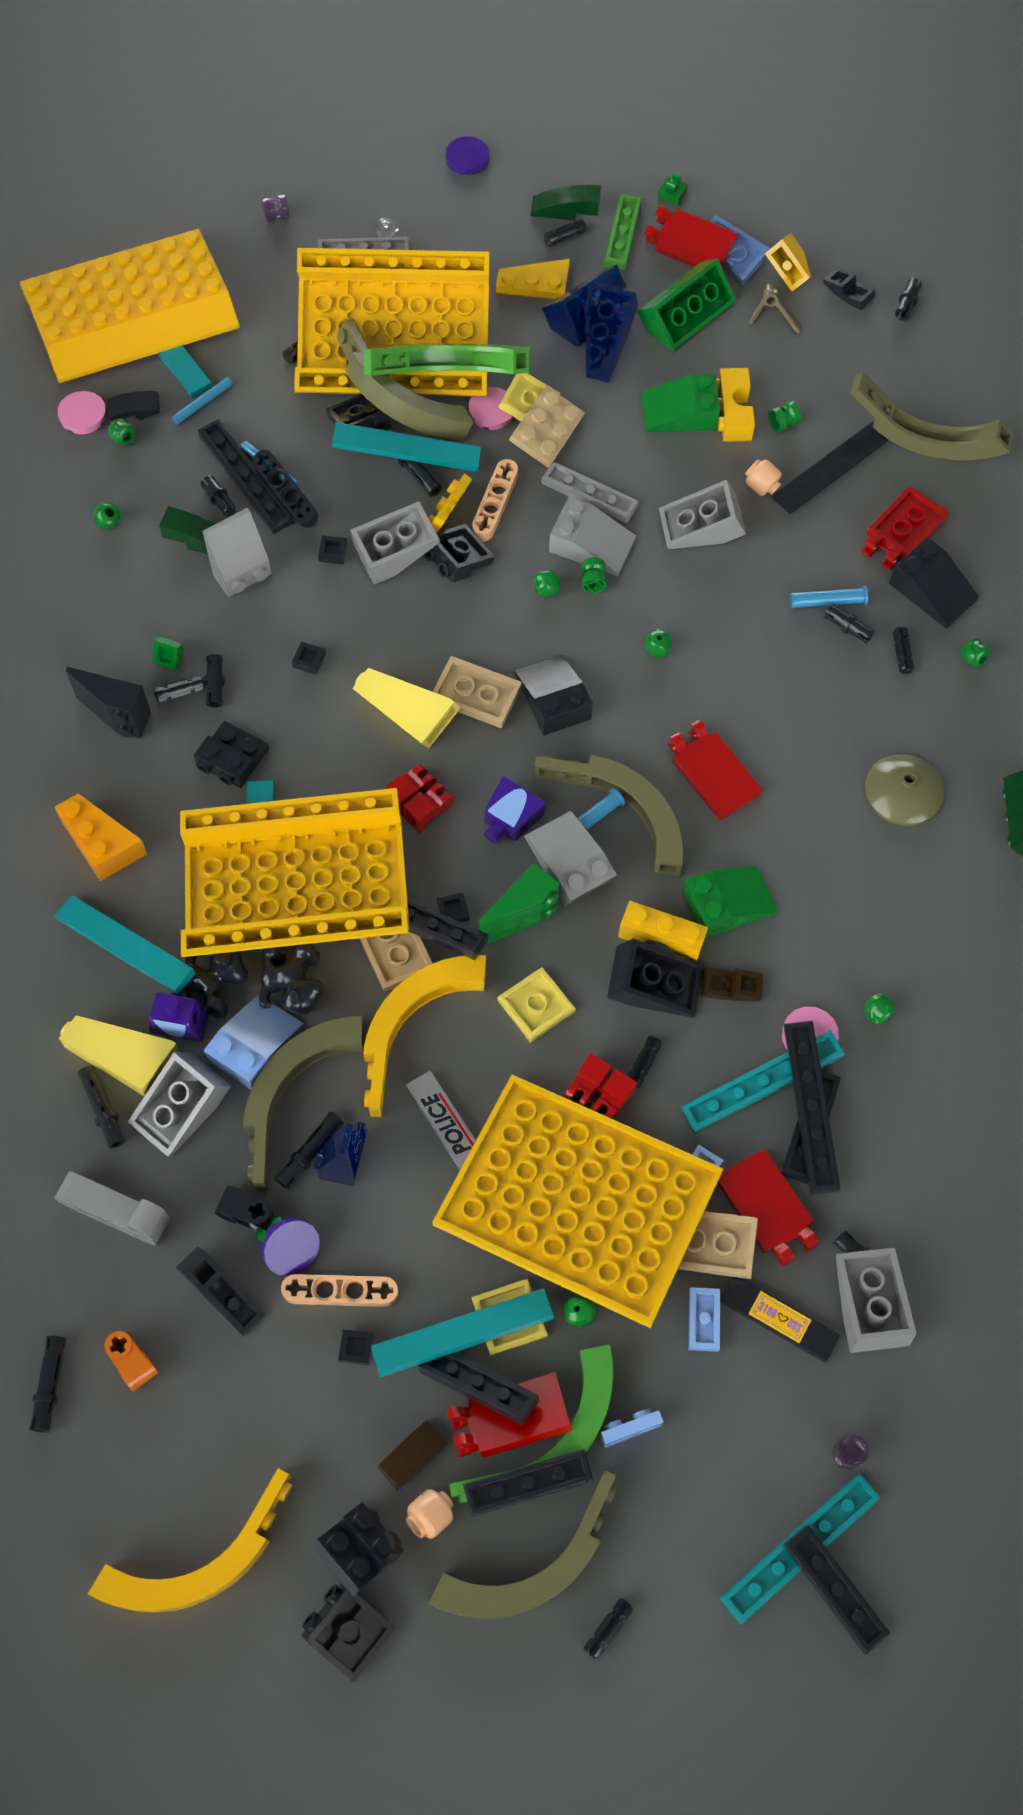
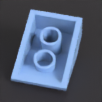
(251, 1040)

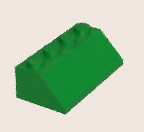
(687, 304)

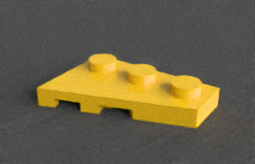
(534, 280)
(445, 505)

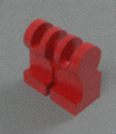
(416, 807)
(595, 1078)

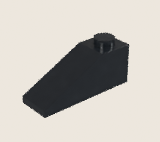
(220, 1290)

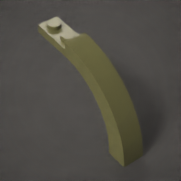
(395, 400)
(928, 438)
(637, 793)
(295, 1056)
(520, 1597)

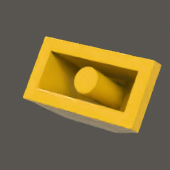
(789, 261)

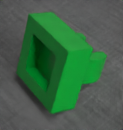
(672, 189)
(167, 653)

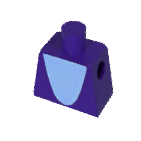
(511, 811)
(174, 1017)

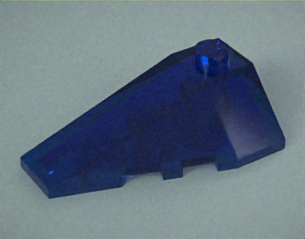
(567, 313)
(607, 325)
(342, 1154)

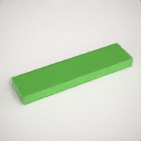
(623, 231)

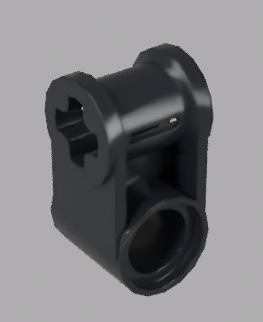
(240, 1207)

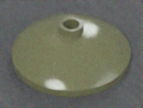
(902, 801)

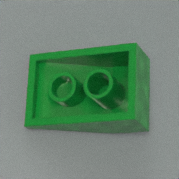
(682, 405)
(728, 898)
(522, 905)

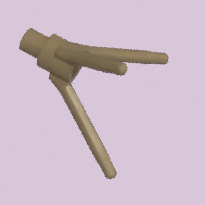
(770, 299)

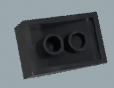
(933, 583)
(555, 694)
(114, 701)
(655, 979)

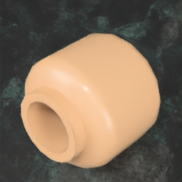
(763, 477)
(429, 1514)

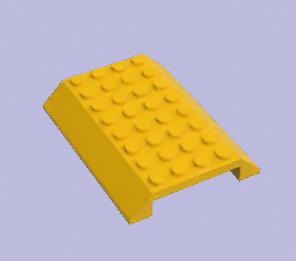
(393, 301)
(129, 305)
(293, 872)

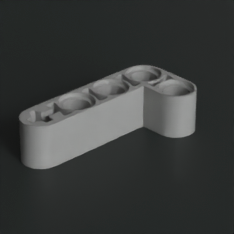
(139, 1219)

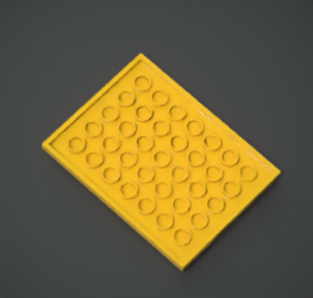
(579, 1199)

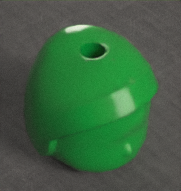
(121, 432)
(106, 515)
(546, 583)
(658, 643)
(975, 652)
(879, 1008)
(586, 1313)

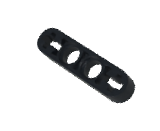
(285, 488)

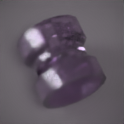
(275, 208)
(854, 1448)

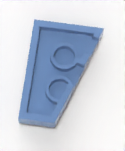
(745, 254)

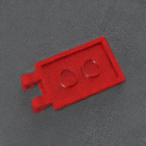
(690, 237)
(904, 526)
(714, 771)
(761, 1192)
(496, 1433)

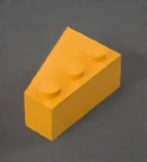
(99, 837)

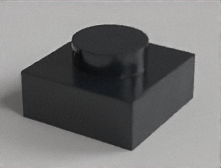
(332, 549)
(308, 658)
(454, 907)
(356, 1347)

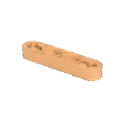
(493, 499)
(340, 1285)

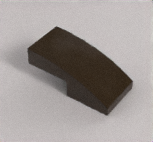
(733, 986)
(411, 1455)

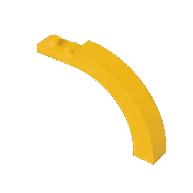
(421, 987)
(201, 1585)

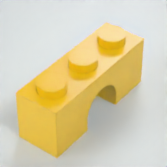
(735, 421)
(678, 934)

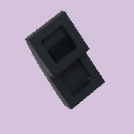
(844, 285)
(139, 403)

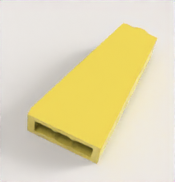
(409, 706)
(118, 1051)

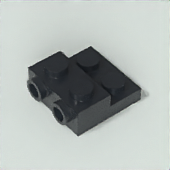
(359, 412)
(459, 553)
(230, 754)
(358, 1548)
(346, 1631)

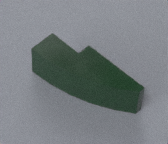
(567, 202)
(185, 528)

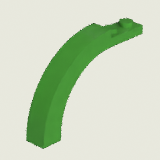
(446, 357)
(595, 1399)

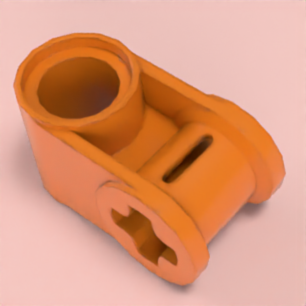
(131, 1364)

